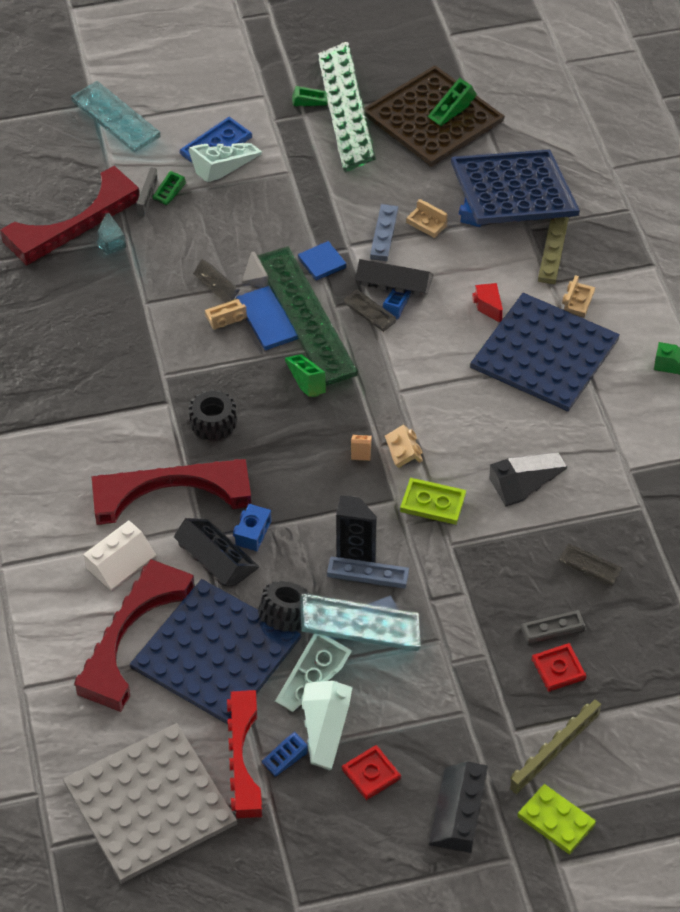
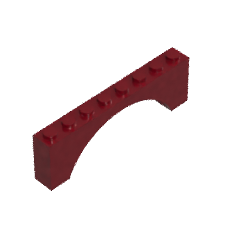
(35, 241)
(116, 491)
(155, 587)

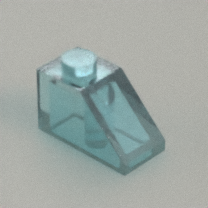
(110, 236)

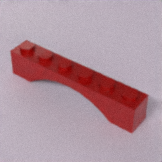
(247, 793)

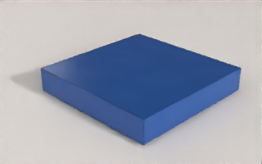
(322, 260)

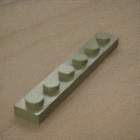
(553, 250)
(549, 751)

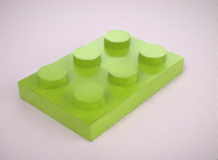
(433, 501)
(556, 819)

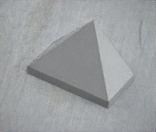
(255, 272)

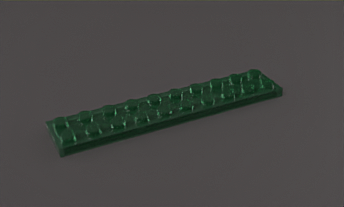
(346, 107)
(307, 315)

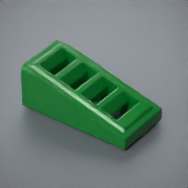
(308, 97)
(171, 177)

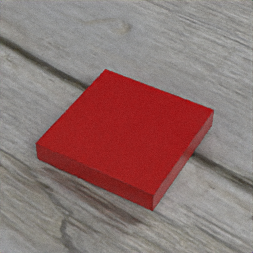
(558, 667)
(371, 772)

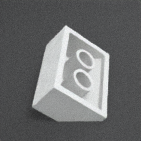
(119, 555)

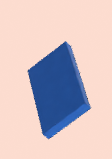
(225, 133)
(267, 318)

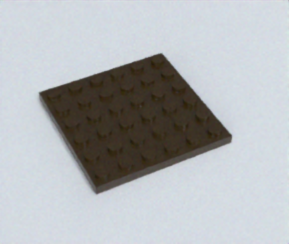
(406, 111)

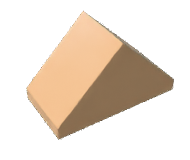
(361, 447)

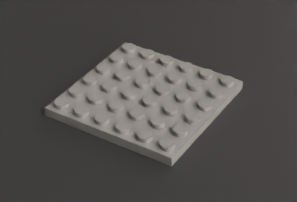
(149, 802)

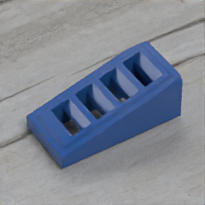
(395, 304)
(293, 739)

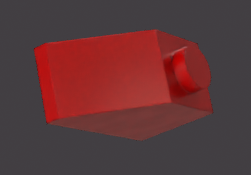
(488, 300)

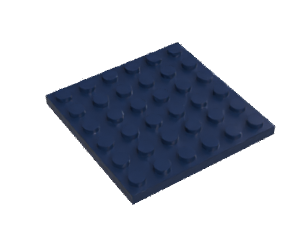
(514, 186)
(545, 351)
(213, 649)

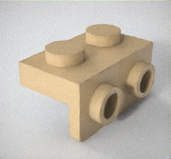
(427, 218)
(578, 298)
(226, 314)
(403, 446)

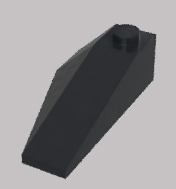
(522, 475)

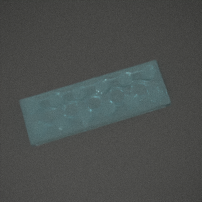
(115, 116)
(360, 622)

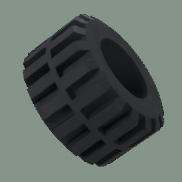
(212, 403)
(281, 605)

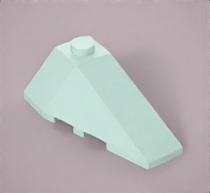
(218, 161)
(318, 663)
(325, 715)

